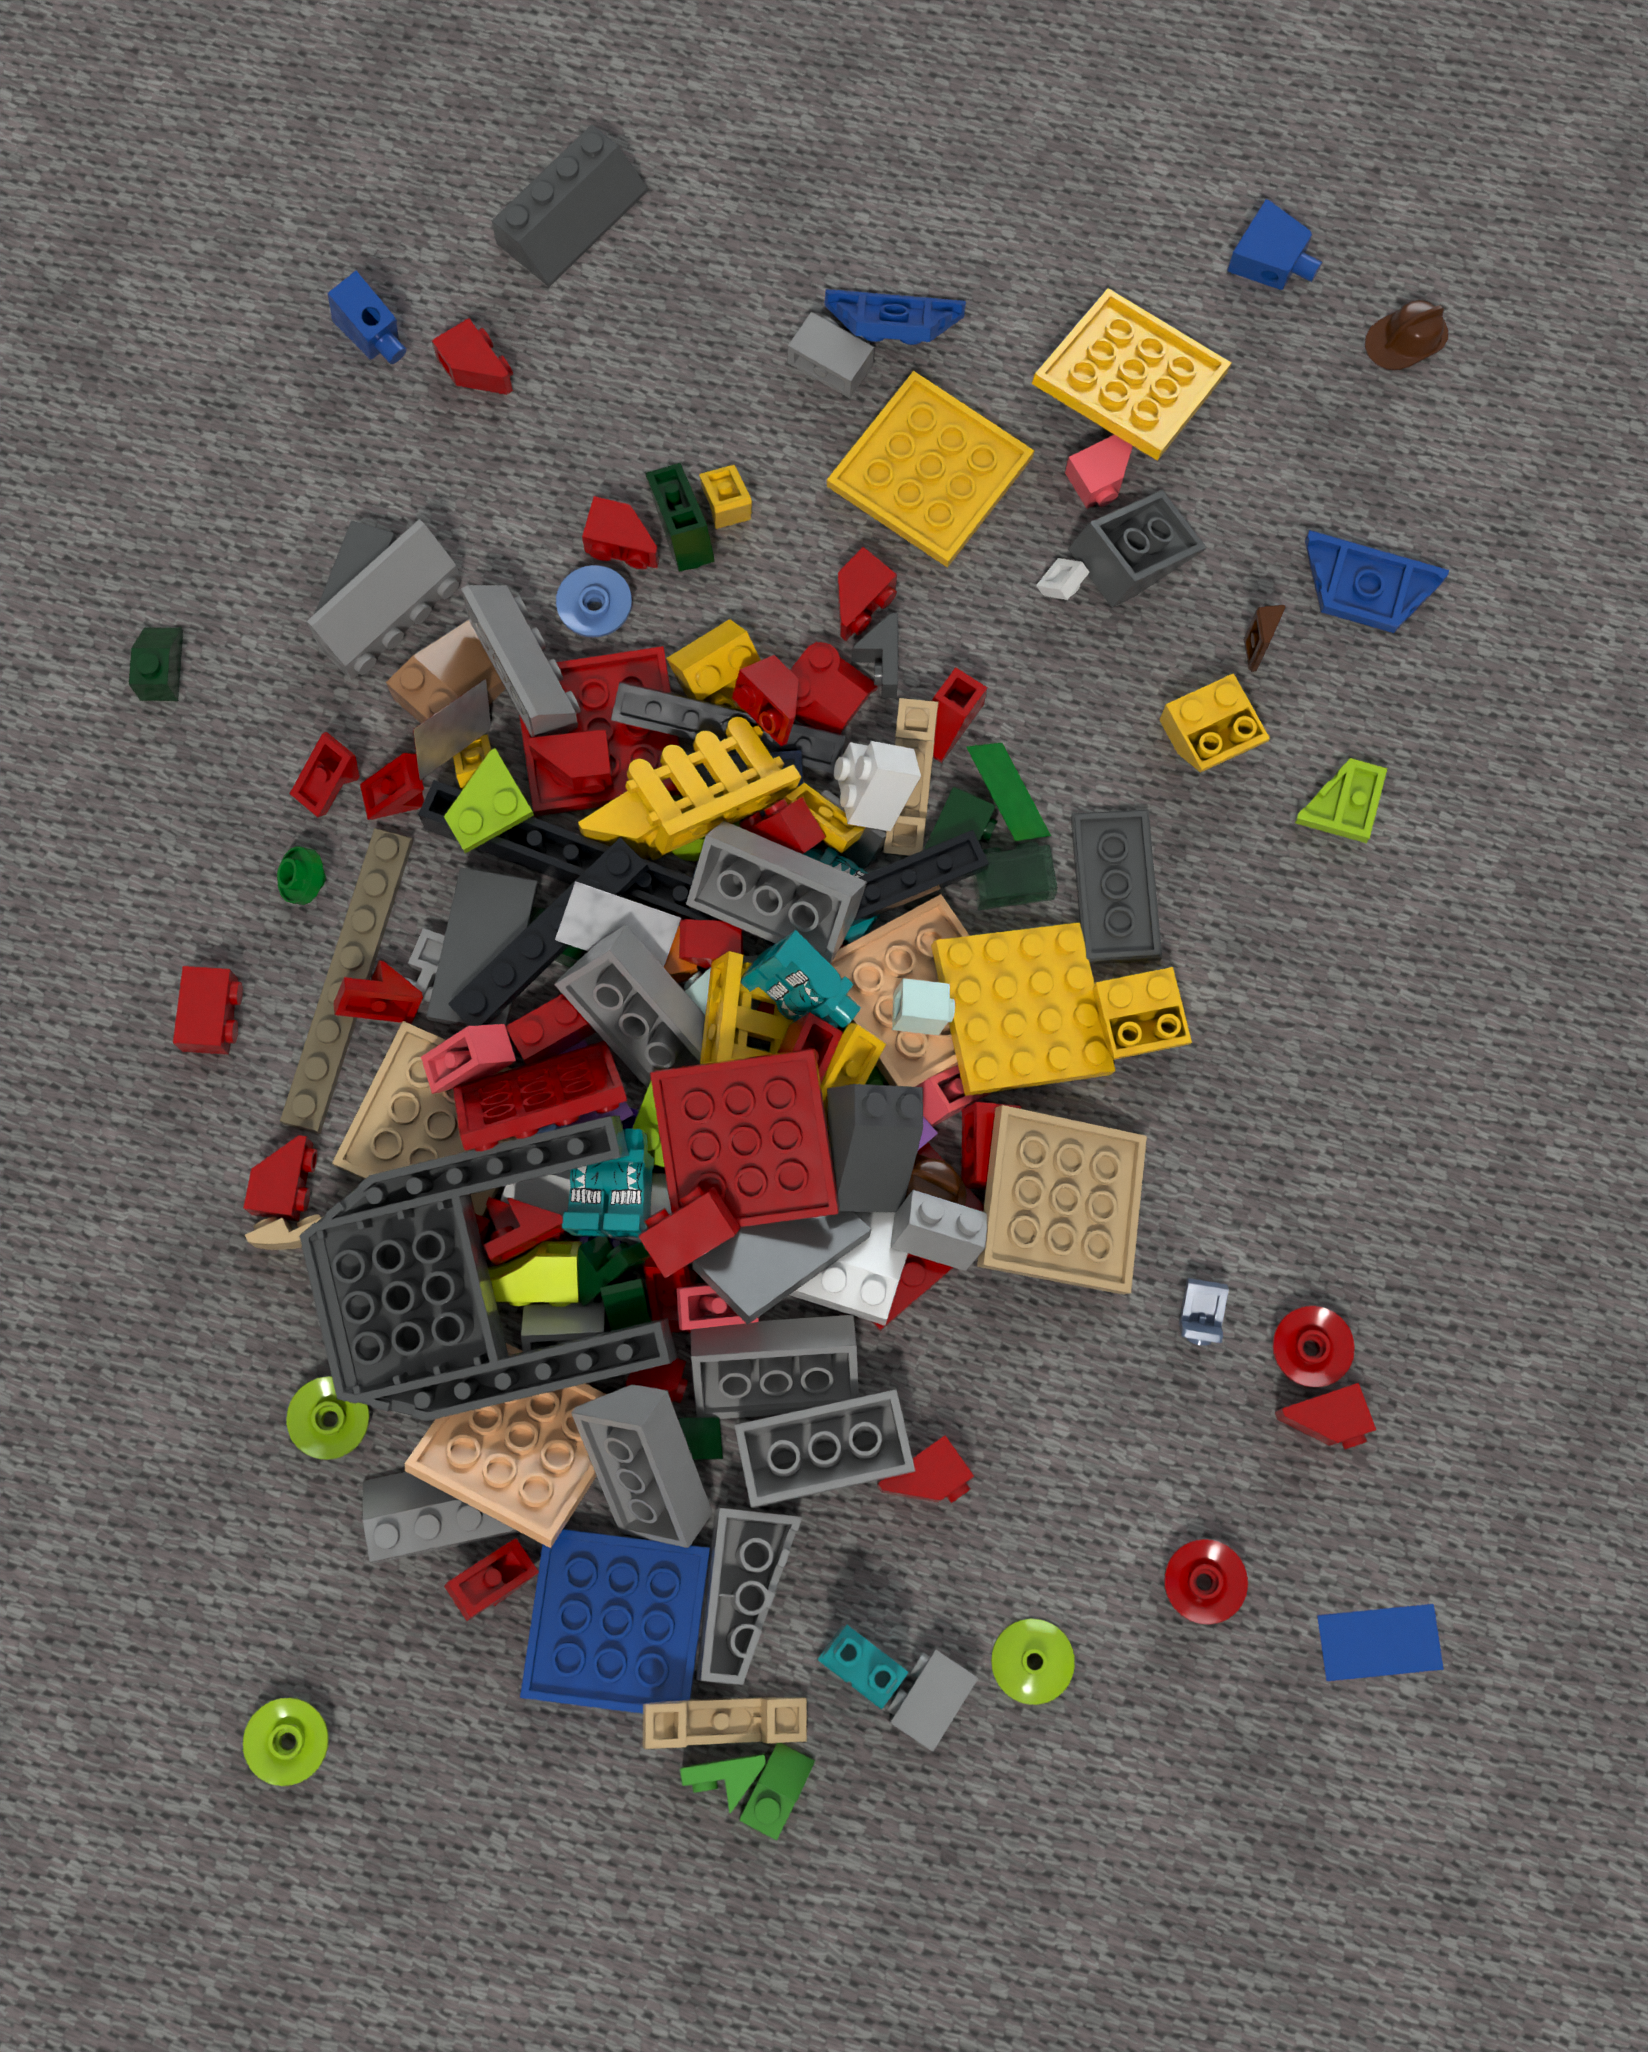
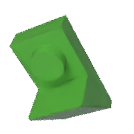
(737, 1772)
(777, 1790)

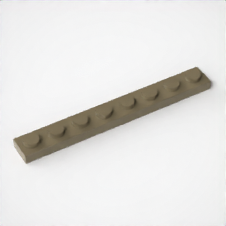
(352, 958)

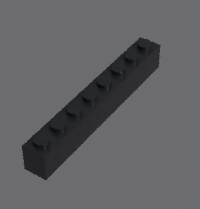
(564, 855)

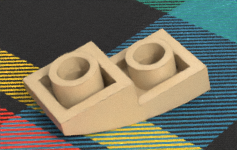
(278, 1234)

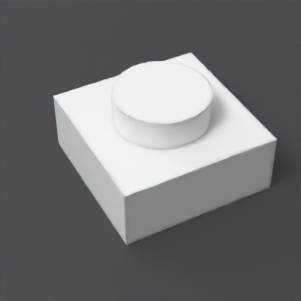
(1063, 579)

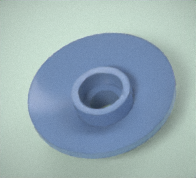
(593, 585)

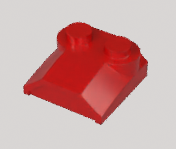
(828, 688)

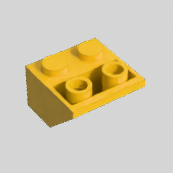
(711, 663)
(1213, 724)
(1141, 1013)

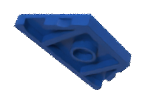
(894, 316)
(1368, 582)

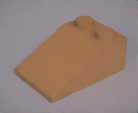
(444, 674)

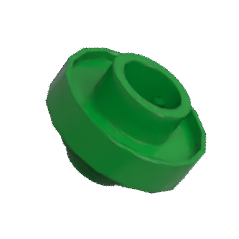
(300, 875)

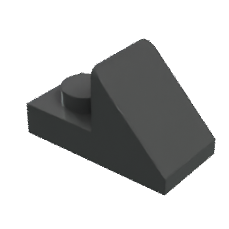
(881, 648)

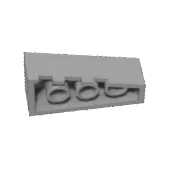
(740, 1588)

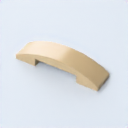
(916, 731)
(724, 1721)

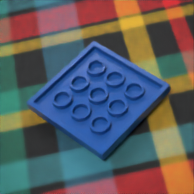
(615, 1622)

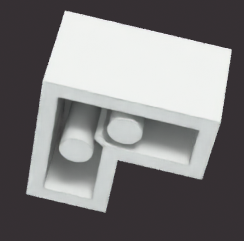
(876, 783)

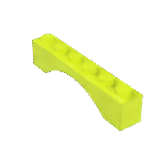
(540, 1275)

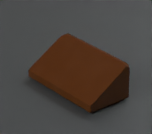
(1260, 633)

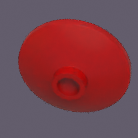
(1332, 1339)
(1227, 1579)

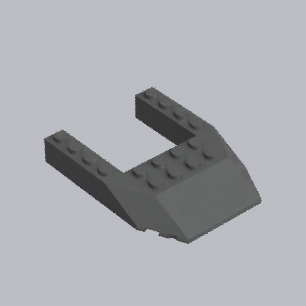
(412, 1295)

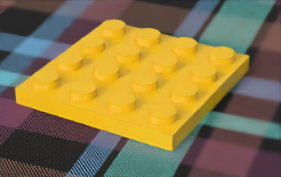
(1131, 374)
(930, 468)
(1022, 1008)

